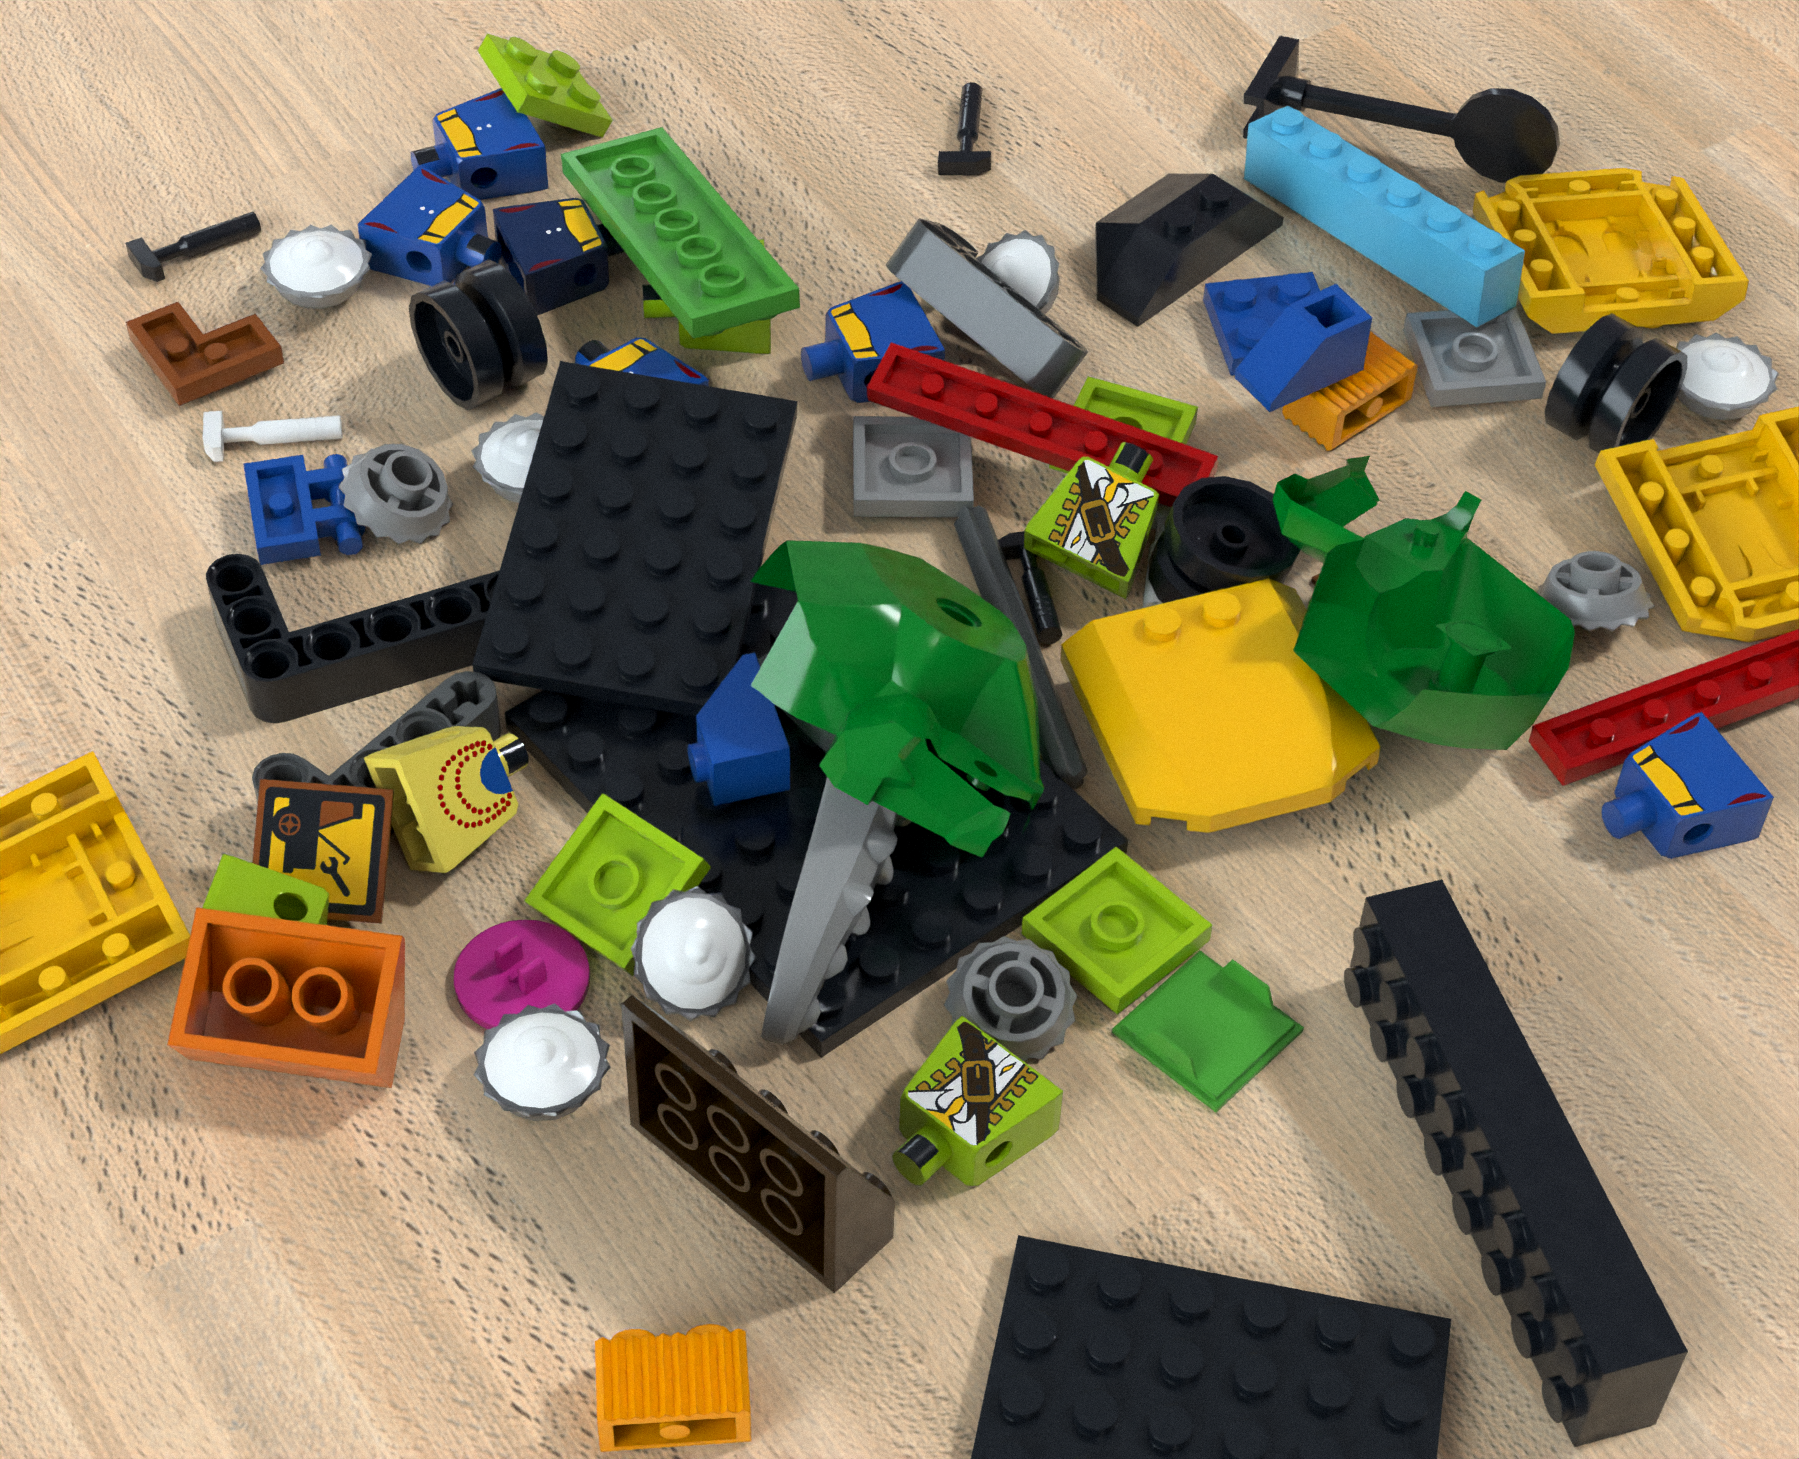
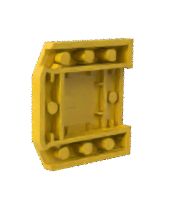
(1613, 247)
(1718, 525)
(1215, 709)
(75, 902)

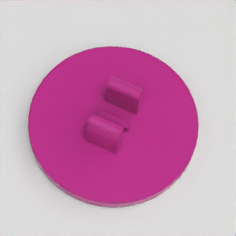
(520, 967)

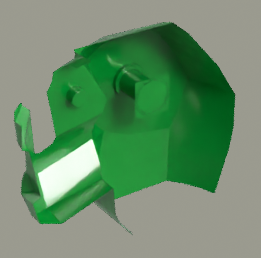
(1420, 618)
(901, 656)

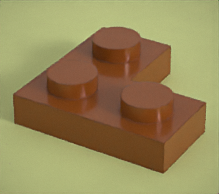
(201, 363)

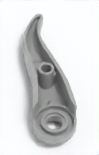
(836, 883)

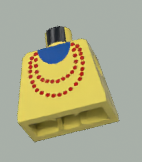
(448, 792)

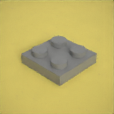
(1473, 363)
(909, 468)

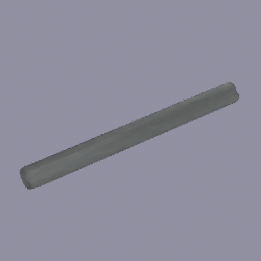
(998, 588)

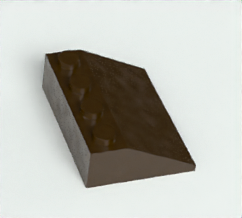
(752, 1151)

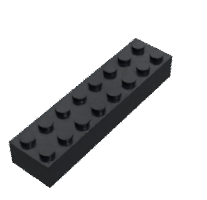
(1512, 1167)

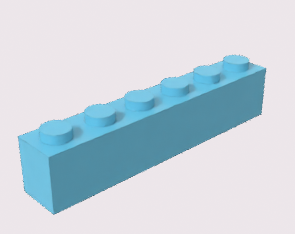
(1384, 215)

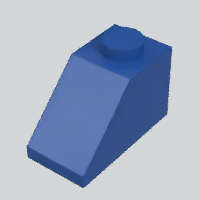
(740, 740)

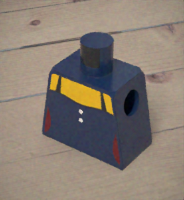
(554, 251)

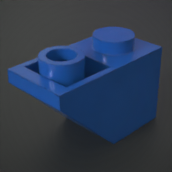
(1307, 349)

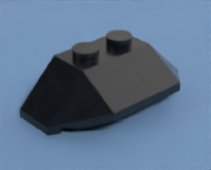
(1173, 241)

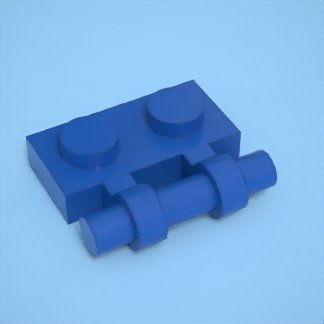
(283, 510)

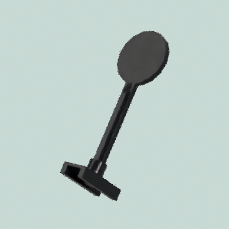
(1494, 131)

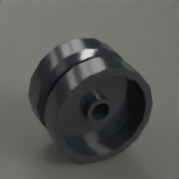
(478, 334)
(1615, 385)
(1219, 538)

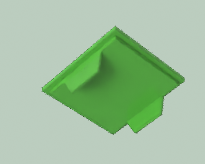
(1209, 1028)

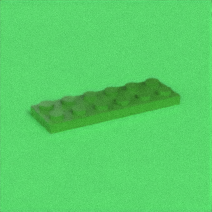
(680, 233)

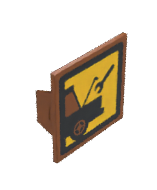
(330, 840)

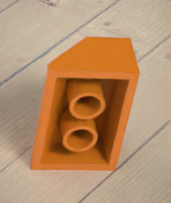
(291, 998)

